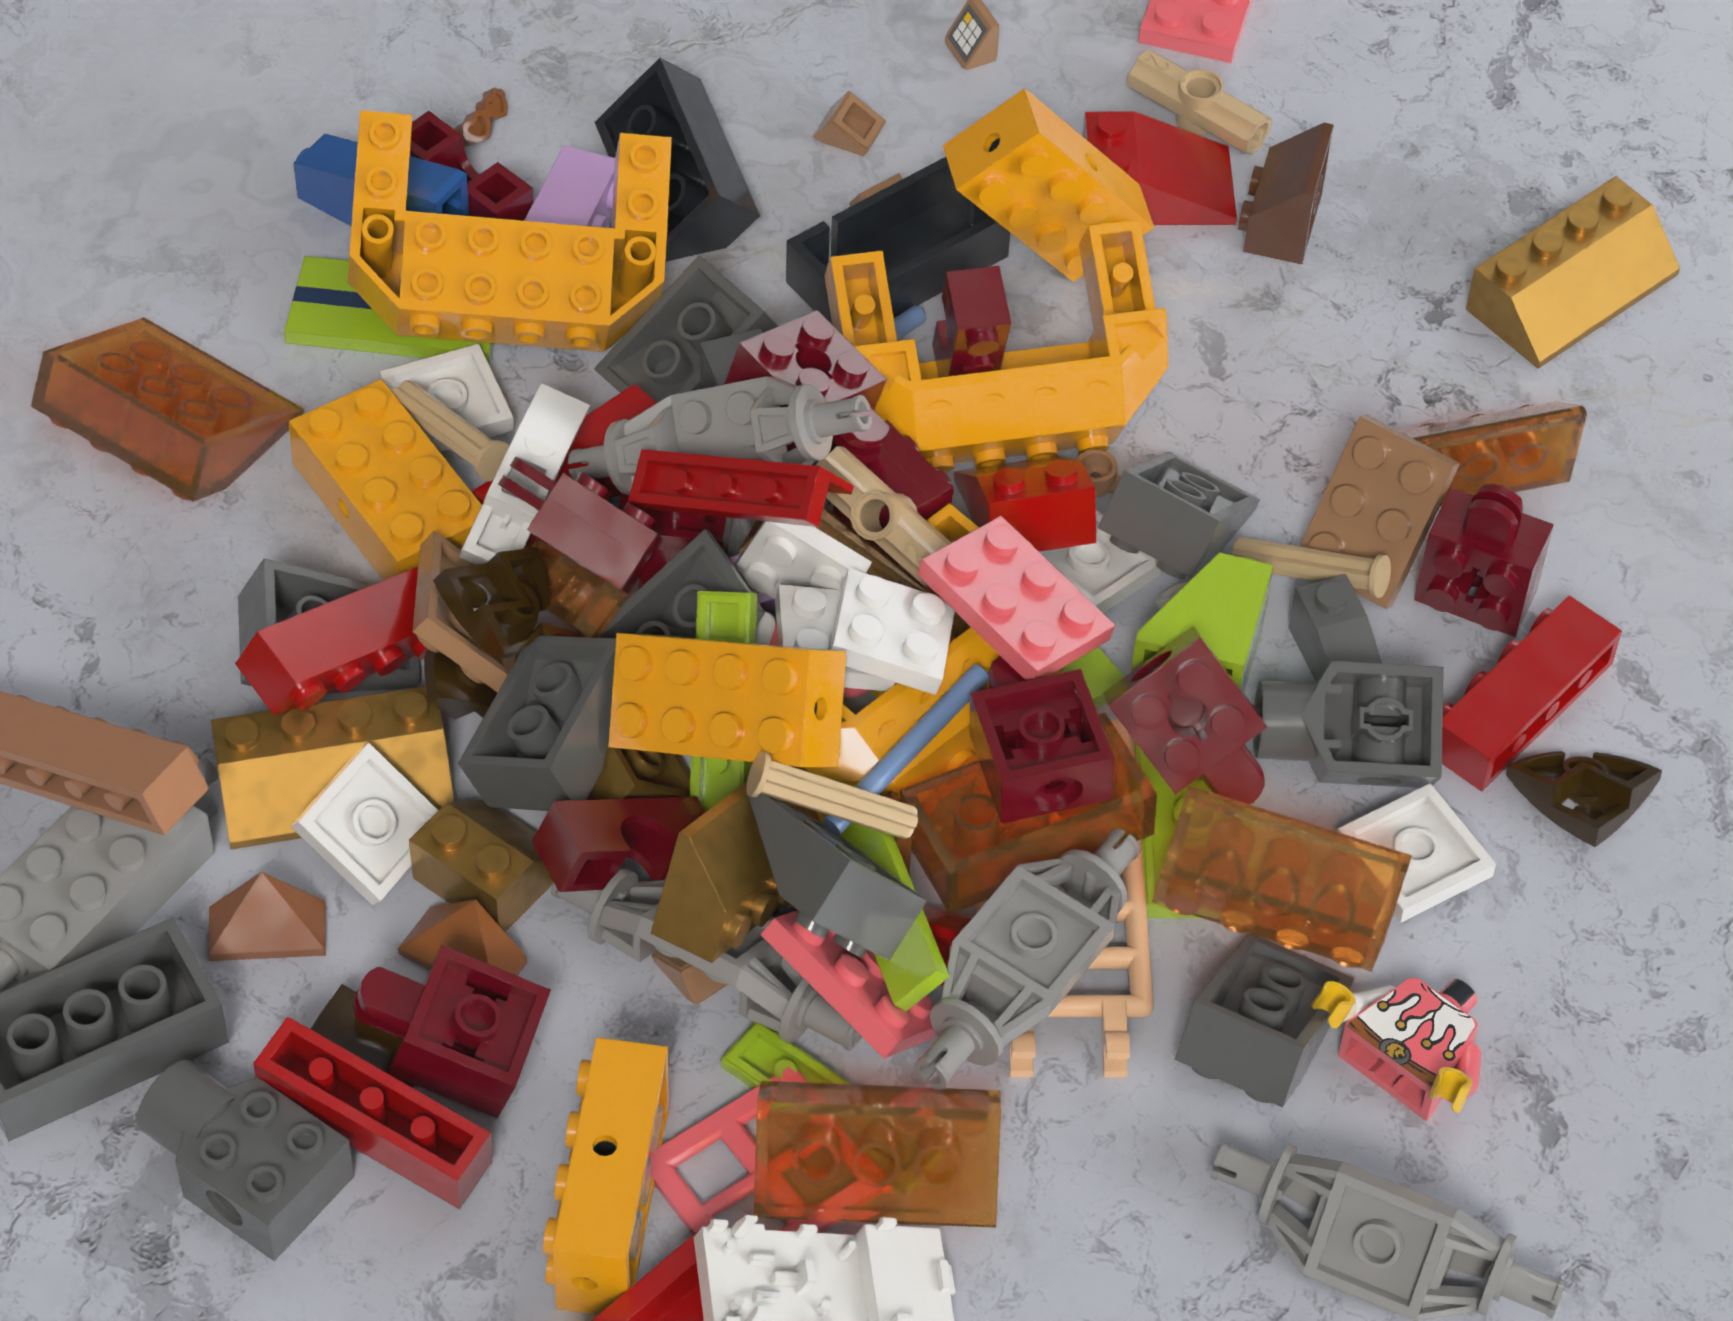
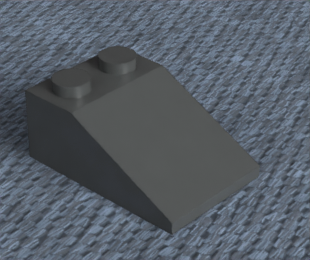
(664, 344)
(1175, 514)
(286, 590)
(669, 599)
(545, 726)
(834, 882)
(1257, 1020)

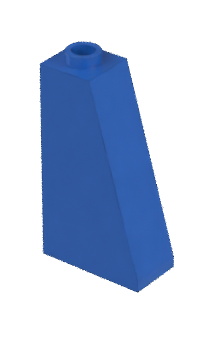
(328, 178)

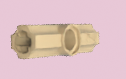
(1199, 102)
(907, 535)

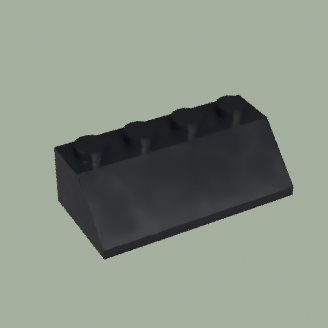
(706, 187)

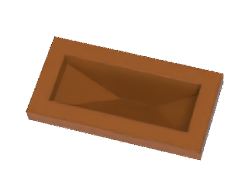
(266, 921)
(466, 929)

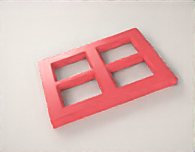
(727, 1126)

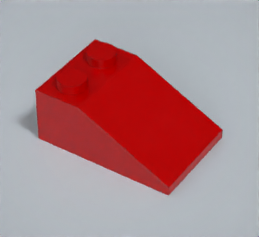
(1179, 172)
(1040, 498)

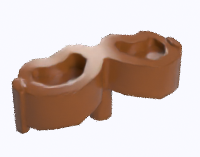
(478, 123)

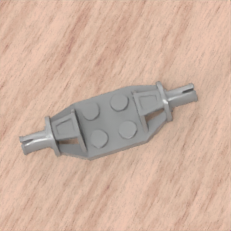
(726, 422)
(625, 917)
(1025, 953)
(1384, 1237)

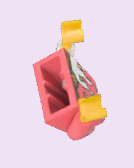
(1409, 1039)

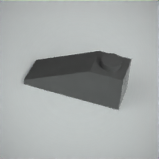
(1331, 625)

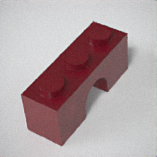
(490, 194)
(975, 323)
(590, 839)

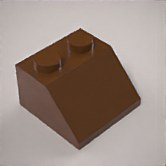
(1287, 196)

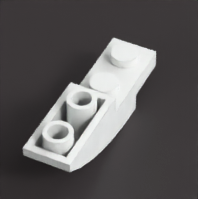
(542, 443)

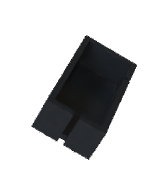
(917, 225)

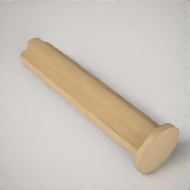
(452, 430)
(1318, 564)
(830, 797)

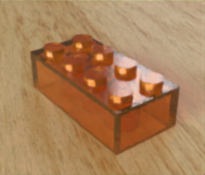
(972, 853)

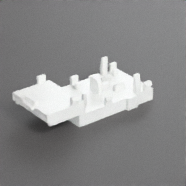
(815, 1276)

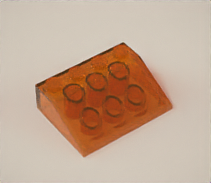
(161, 406)

